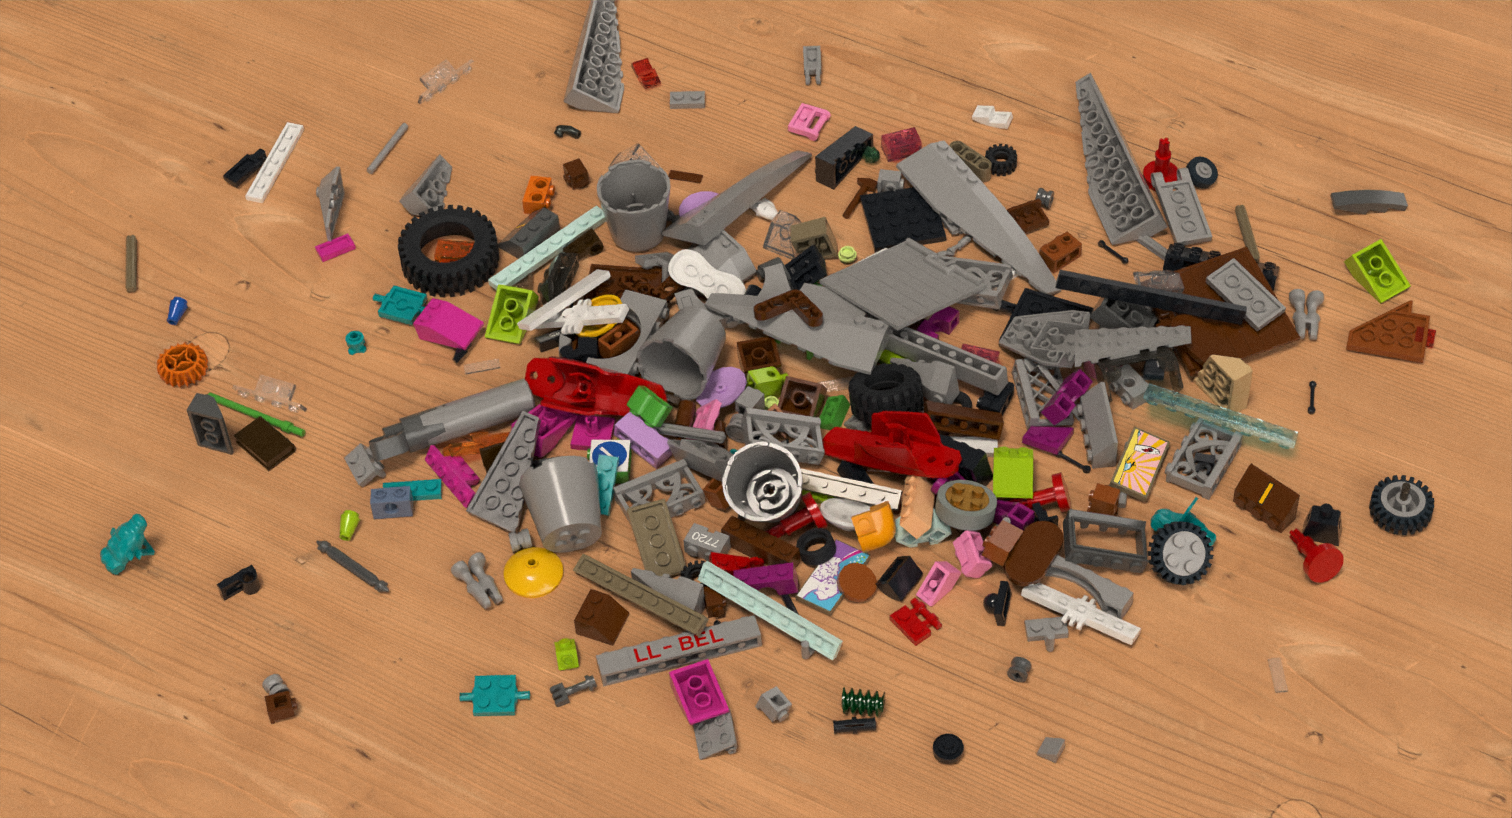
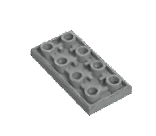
(827, 298)

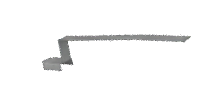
(1031, 366)

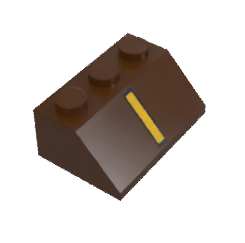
(1266, 498)

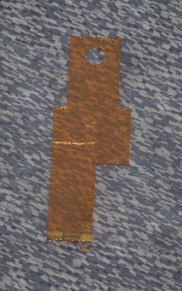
(479, 441)

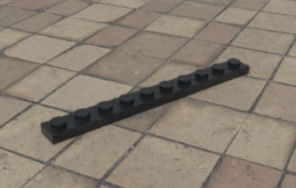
(1151, 297)

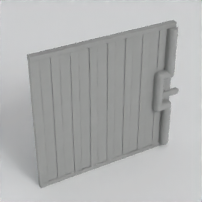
(904, 284)

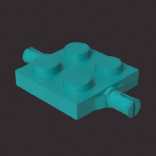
(401, 304)
(495, 695)

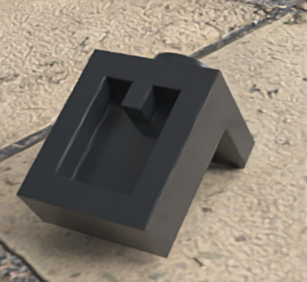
(1041, 514)

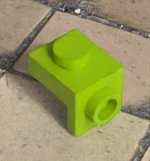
(566, 654)

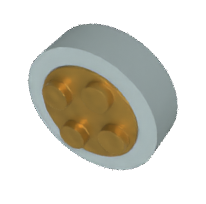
(965, 505)

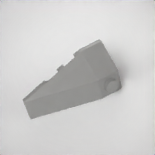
(937, 379)
(681, 590)

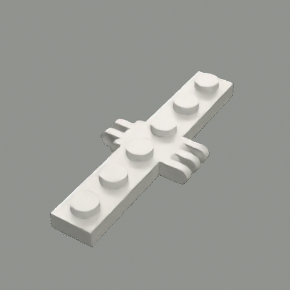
(573, 319)
(1081, 612)

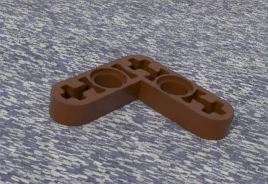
(658, 292)
(793, 301)

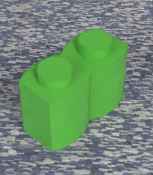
(649, 406)

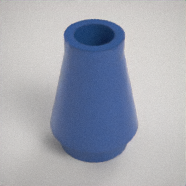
(176, 310)

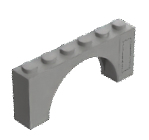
(774, 285)
(648, 315)

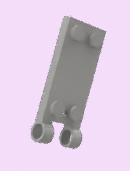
(1182, 208)

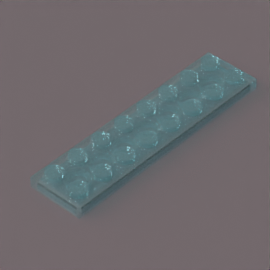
(1227, 418)

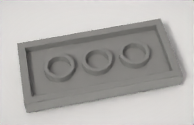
(1241, 288)

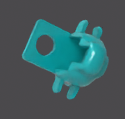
(1166, 516)
(126, 544)

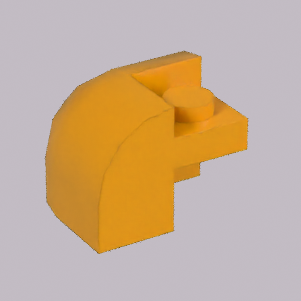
(875, 527)

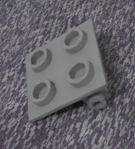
(715, 735)

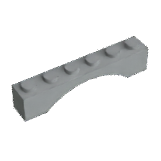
(1110, 596)

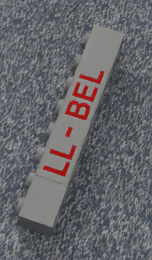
(678, 650)

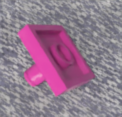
(591, 428)

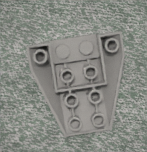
(726, 256)
(1046, 336)

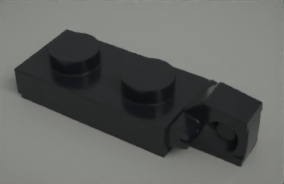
(245, 168)

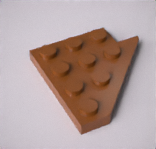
(1391, 334)

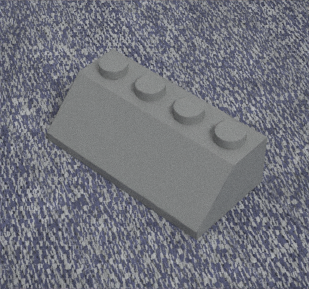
(1098, 427)

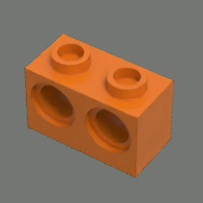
(538, 194)

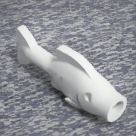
(765, 209)

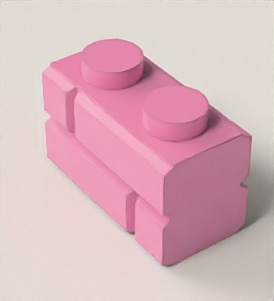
(969, 552)

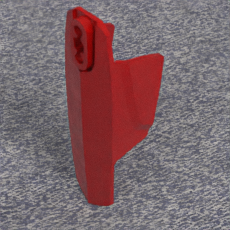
(584, 386)
(896, 444)

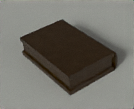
(264, 443)

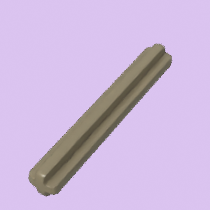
(1246, 231)
(131, 258)

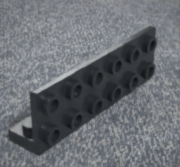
(1178, 254)

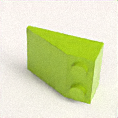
(1377, 271)
(509, 308)
(1013, 472)

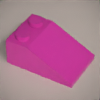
(447, 324)
(552, 427)
(698, 692)

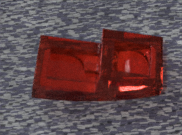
(645, 73)

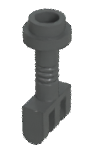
(561, 694)

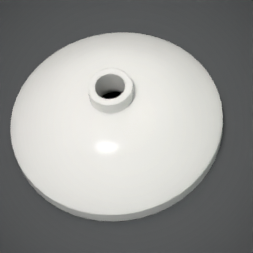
(839, 512)

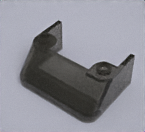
(1110, 370)

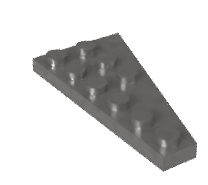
(499, 495)

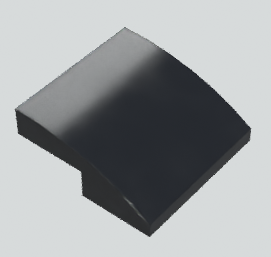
(806, 268)

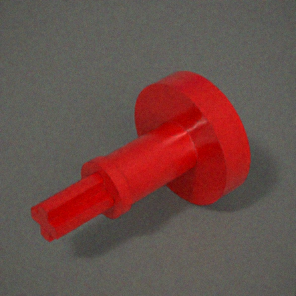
(1161, 164)
(1057, 493)
(800, 518)
(1321, 561)

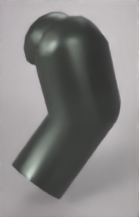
(561, 129)

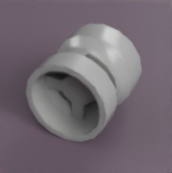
(520, 539)
(274, 684)

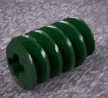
(862, 702)

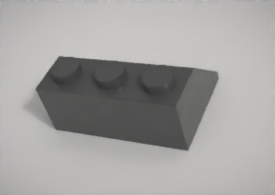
(530, 232)
(209, 424)

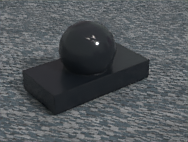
(999, 603)

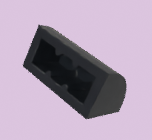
(899, 578)

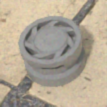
(735, 430)

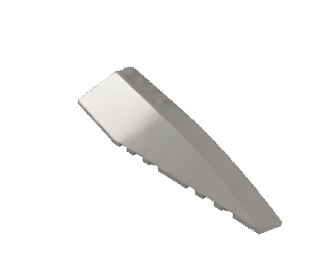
(1113, 174)
(962, 197)

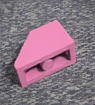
(938, 582)

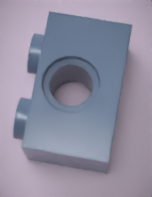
(391, 502)

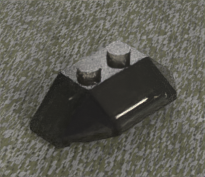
(558, 276)

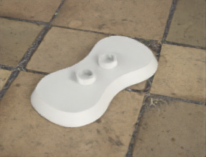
(694, 271)

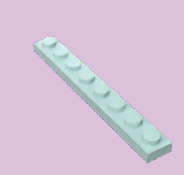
(548, 249)
(769, 610)

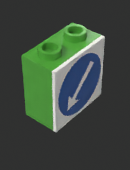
(613, 448)

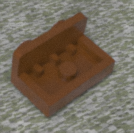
(1029, 215)

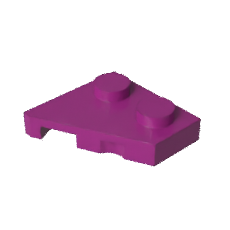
(1048, 438)

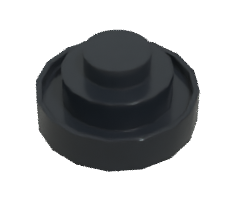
(948, 748)

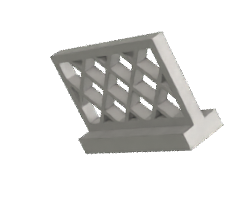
(1027, 394)

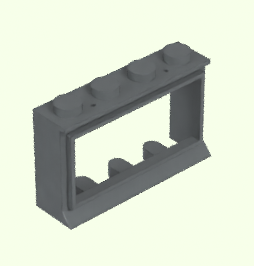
(1102, 557)

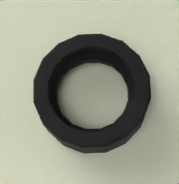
(821, 555)

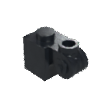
(586, 348)

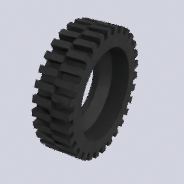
(455, 275)

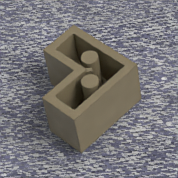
(816, 233)

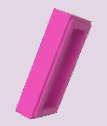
(335, 247)

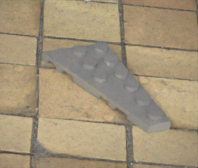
(1124, 342)

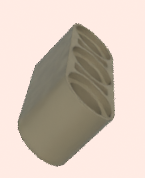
(976, 162)

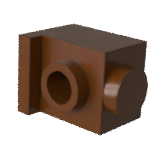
(714, 602)
(280, 706)

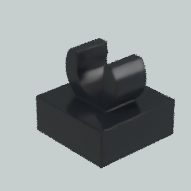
(1204, 459)

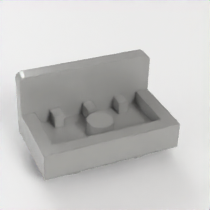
(363, 465)

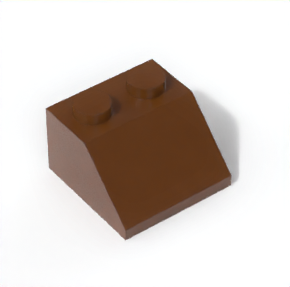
(758, 354)
(801, 397)
(600, 618)

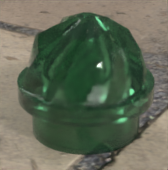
(871, 155)

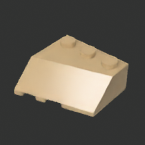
(1225, 381)

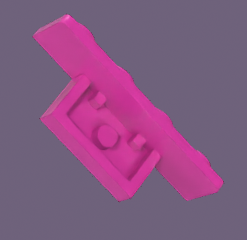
(454, 473)

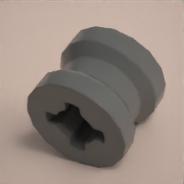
(1045, 196)
(1019, 669)

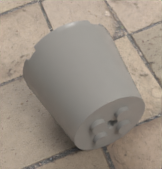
(635, 203)
(683, 352)
(753, 473)
(564, 502)

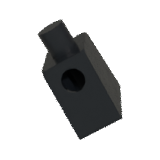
(1323, 524)

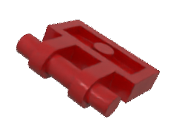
(911, 626)

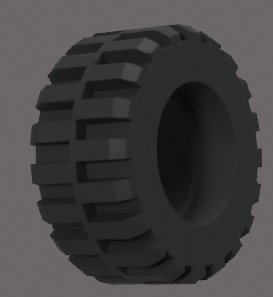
(886, 389)

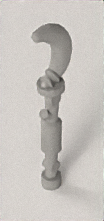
(951, 251)

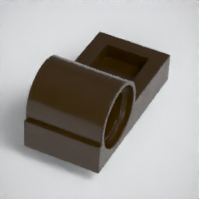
(586, 244)

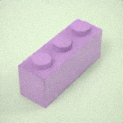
(643, 439)

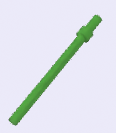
(285, 426)

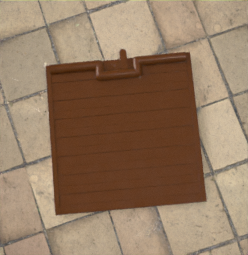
(1242, 338)

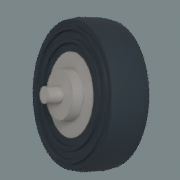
(1202, 172)

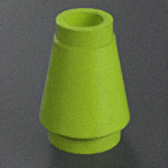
(348, 524)

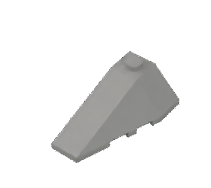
(429, 188)
(331, 197)

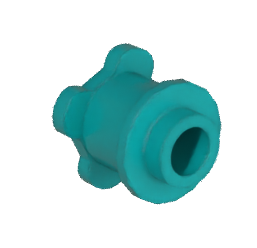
(355, 342)

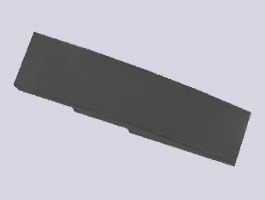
(1364, 200)

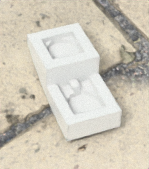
(988, 116)

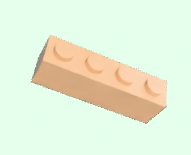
(917, 505)

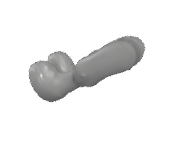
(1312, 319)
(477, 589)

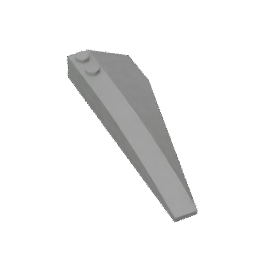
(596, 65)
(716, 214)
(842, 338)

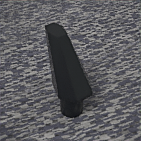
(459, 353)

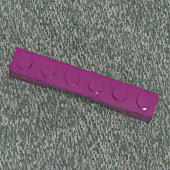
(1018, 514)

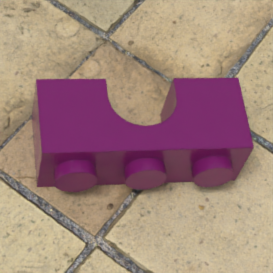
(941, 321)
(1063, 400)
(779, 577)

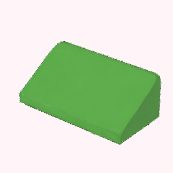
(834, 412)

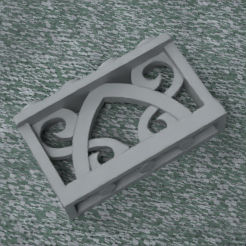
(989, 273)
(794, 425)
(670, 474)
(1210, 481)

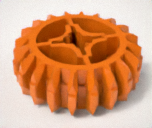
(184, 369)

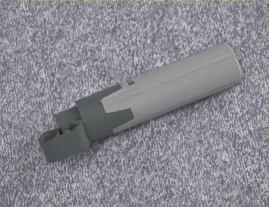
(453, 420)

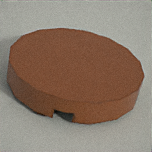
(856, 582)

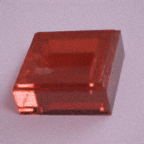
(1430, 336)

